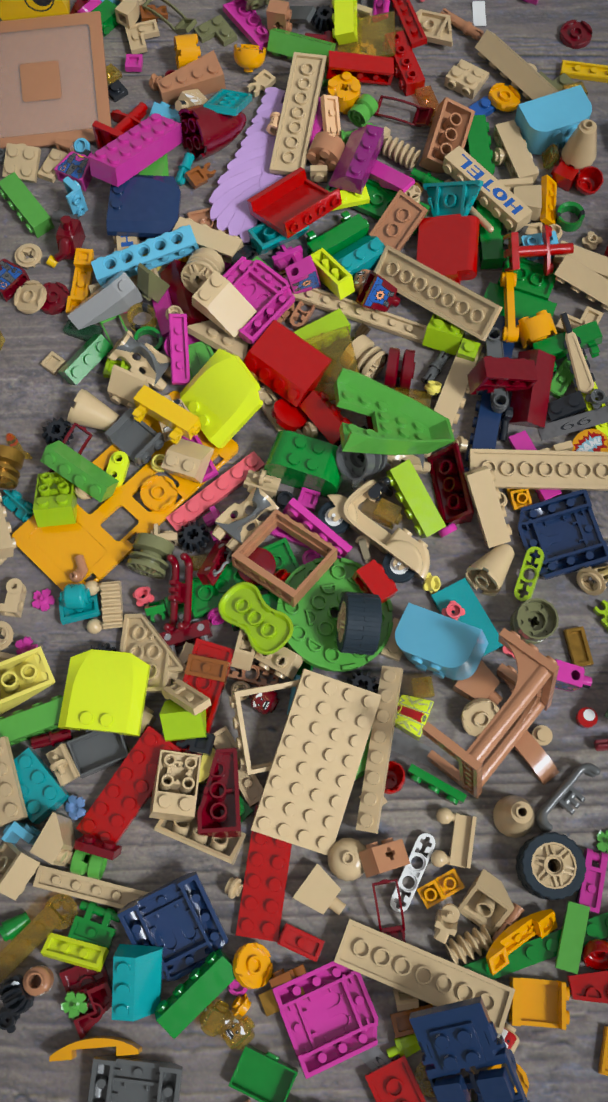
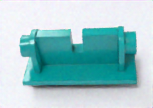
(14, 500)

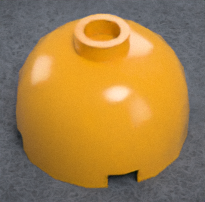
(249, 56)

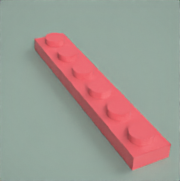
(214, 492)

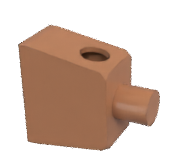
(479, 685)

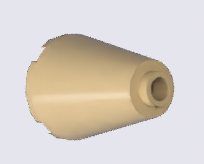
(581, 146)
(91, 412)
(490, 570)
(513, 816)

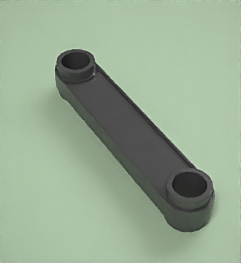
(494, 348)

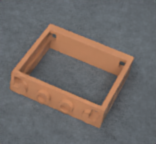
(269, 581)

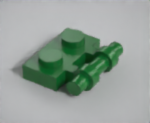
(91, 931)

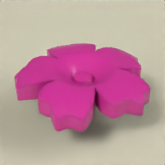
(43, 600)
(25, 645)

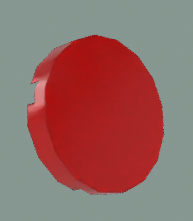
(288, 415)

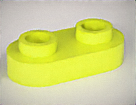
(118, 467)

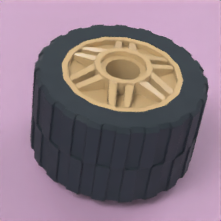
(359, 623)
(567, 863)

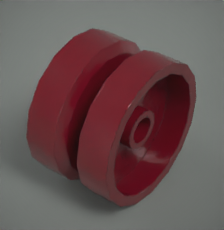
(400, 368)

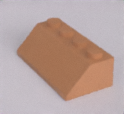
(446, 133)

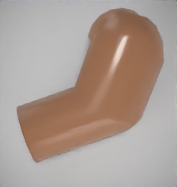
(81, 570)

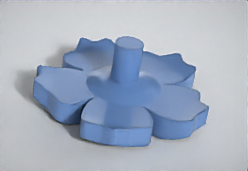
(74, 807)

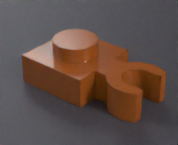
(146, 15)
(198, 176)
(281, 977)

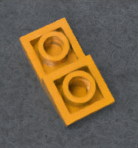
(519, 498)
(440, 888)

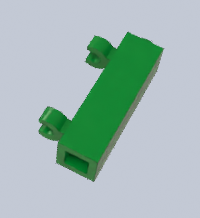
(340, 236)
(589, 335)

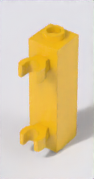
(167, 412)

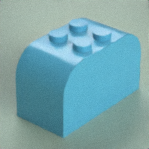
(552, 118)
(440, 643)

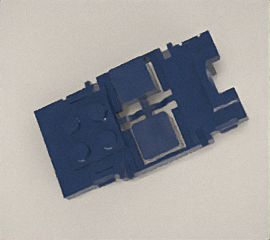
(464, 1037)

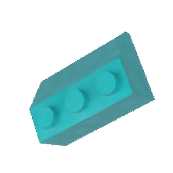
(265, 238)
(361, 254)
(136, 981)

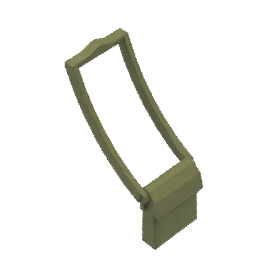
(183, 26)

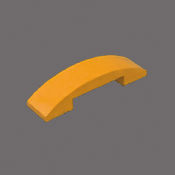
(82, 278)
(517, 934)
(123, 1047)

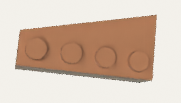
(199, 74)

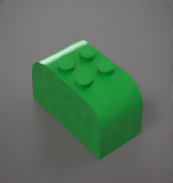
(304, 463)

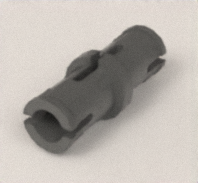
(435, 367)

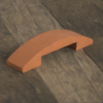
(536, 758)

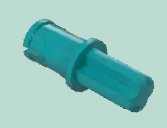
(184, 167)

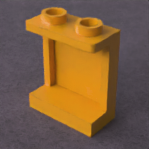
(539, 1003)

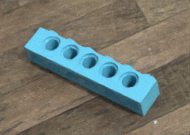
(153, 258)

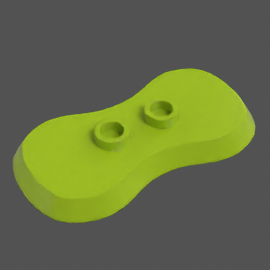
(265, 627)

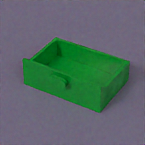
(263, 1076)

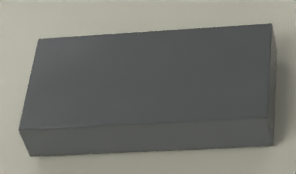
(302, 14)

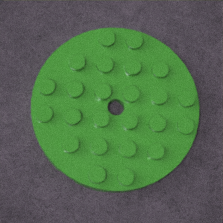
(313, 626)

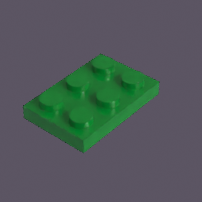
(532, 279)

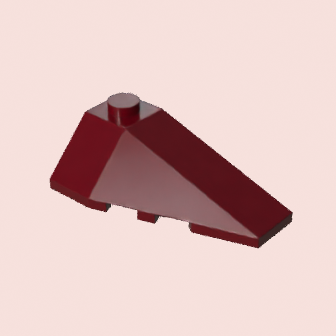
(220, 804)

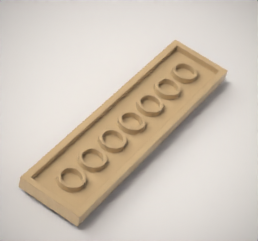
(298, 113)
(438, 293)
(544, 468)
(419, 972)

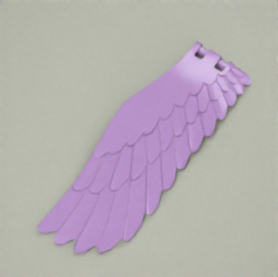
(247, 172)

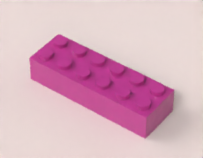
(135, 149)

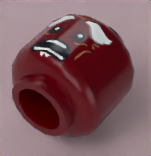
(264, 702)

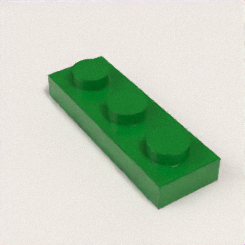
(436, 785)

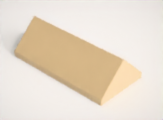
(187, 833)

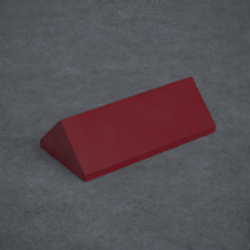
(180, 294)
(532, 404)
(451, 486)

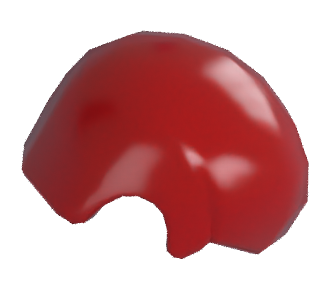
(589, 180)
(395, 778)
(596, 954)

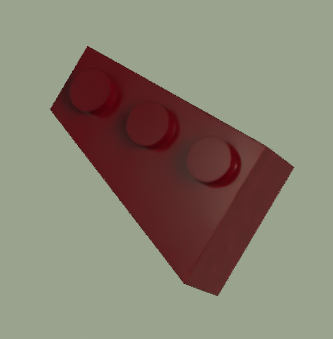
(500, 373)

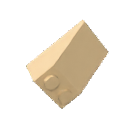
(223, 304)

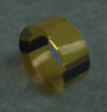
(139, 308)

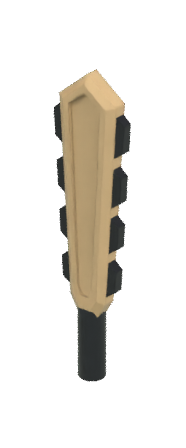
(579, 367)

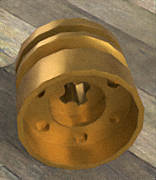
(10, 463)

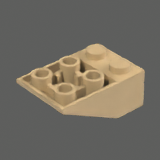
(175, 786)

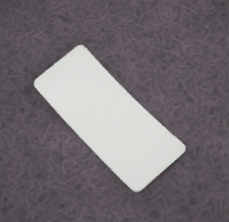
(479, 16)

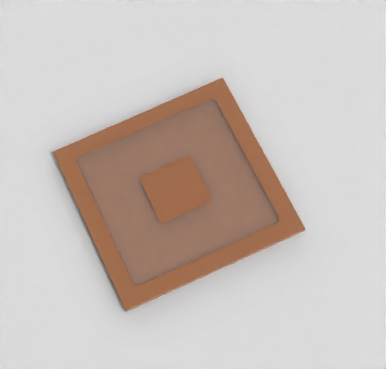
(52, 79)

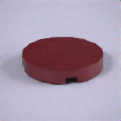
(575, 34)
(56, 298)

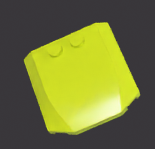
(222, 397)
(105, 692)

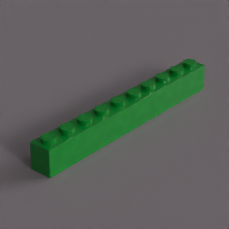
(490, 244)

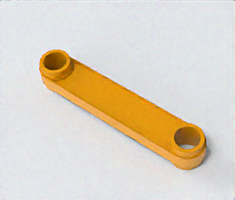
(510, 332)

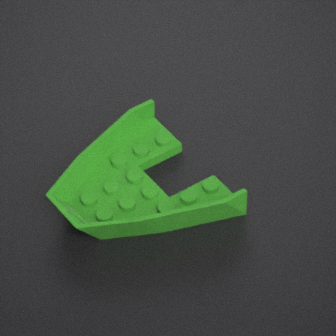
(398, 421)

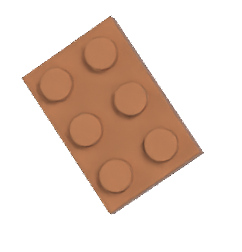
(399, 221)

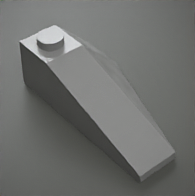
(108, 301)

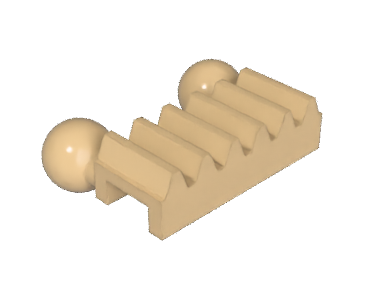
(111, 605)
(461, 841)

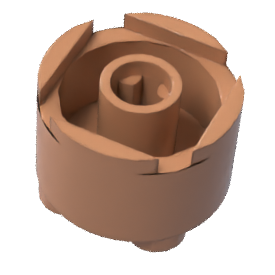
(325, 150)

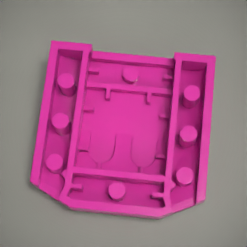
(264, 290)
(333, 1019)

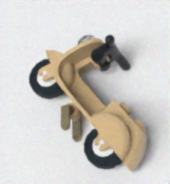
(403, 554)

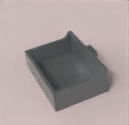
(97, 751)

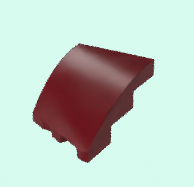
(96, 988)

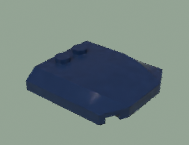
(143, 206)
(564, 532)
(179, 921)

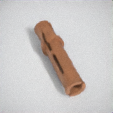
(466, 27)

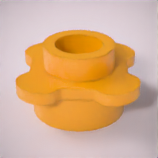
(241, 1005)

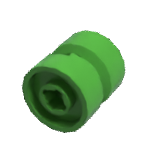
(363, 110)
(94, 868)

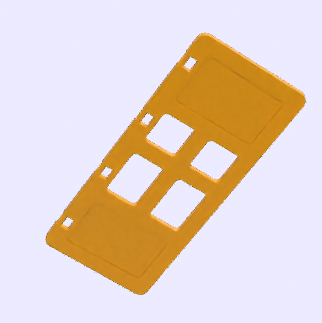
(56, 546)

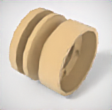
(200, 267)
(369, 358)

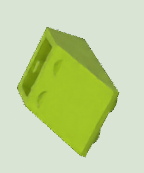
(443, 335)
(54, 500)

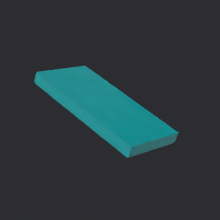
(228, 102)
(474, 612)

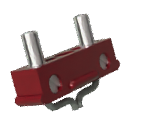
(215, 563)
(178, 637)

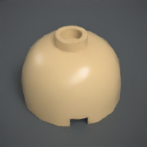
(345, 859)

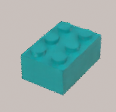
(38, 786)

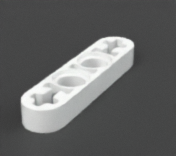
(416, 874)

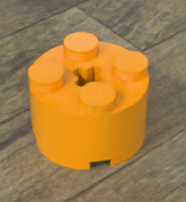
(186, 49)
(346, 88)
(536, 328)

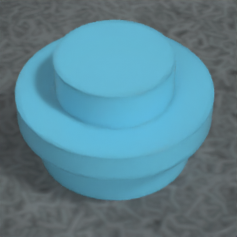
(81, 144)

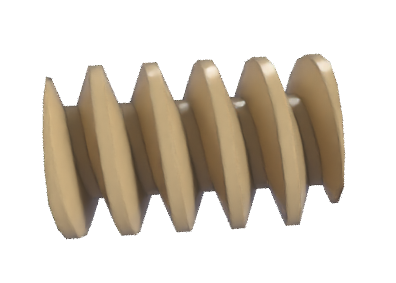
(401, 153)
(469, 944)

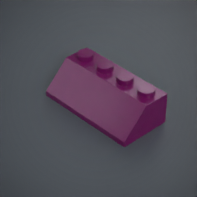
(358, 159)

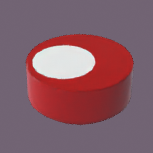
(586, 717)

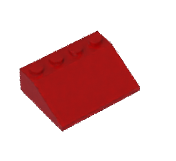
(286, 363)

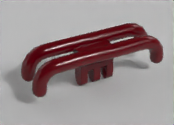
(180, 592)

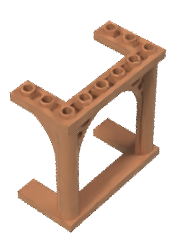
(531, 693)

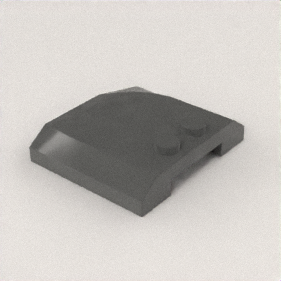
(134, 1080)

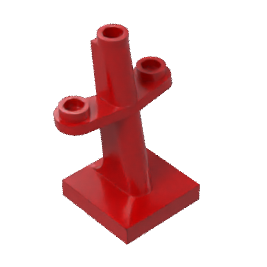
(106, 134)
(547, 250)

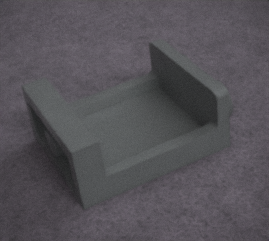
(134, 438)

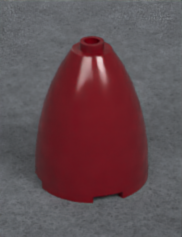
(208, 130)

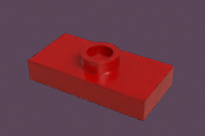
(300, 942)

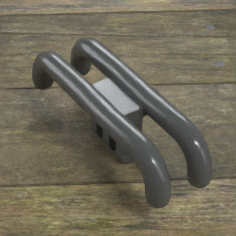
(565, 795)

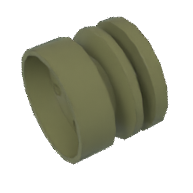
(150, 555)
(543, 617)

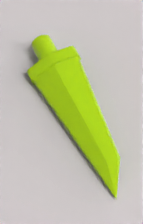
(404, 1045)

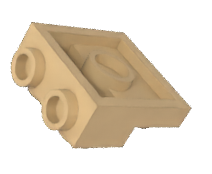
(466, 79)

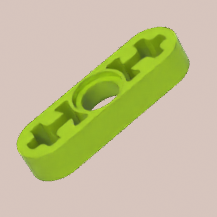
(538, 561)

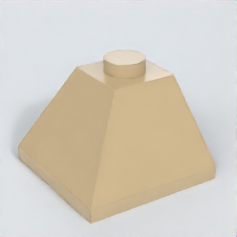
(486, 902)

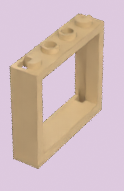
(238, 723)

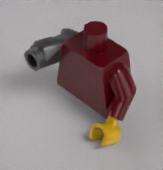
(68, 236)

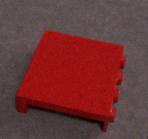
(293, 203)

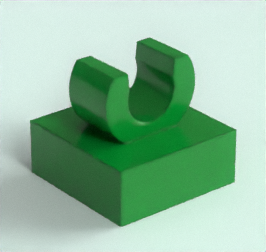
(154, 608)

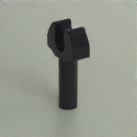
(505, 417)

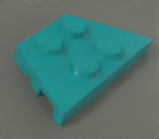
(452, 197)

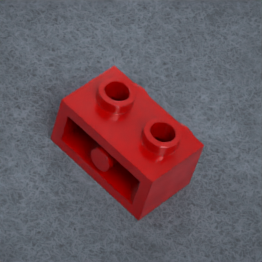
(373, 580)

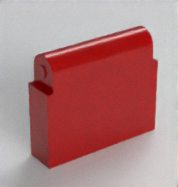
(450, 245)

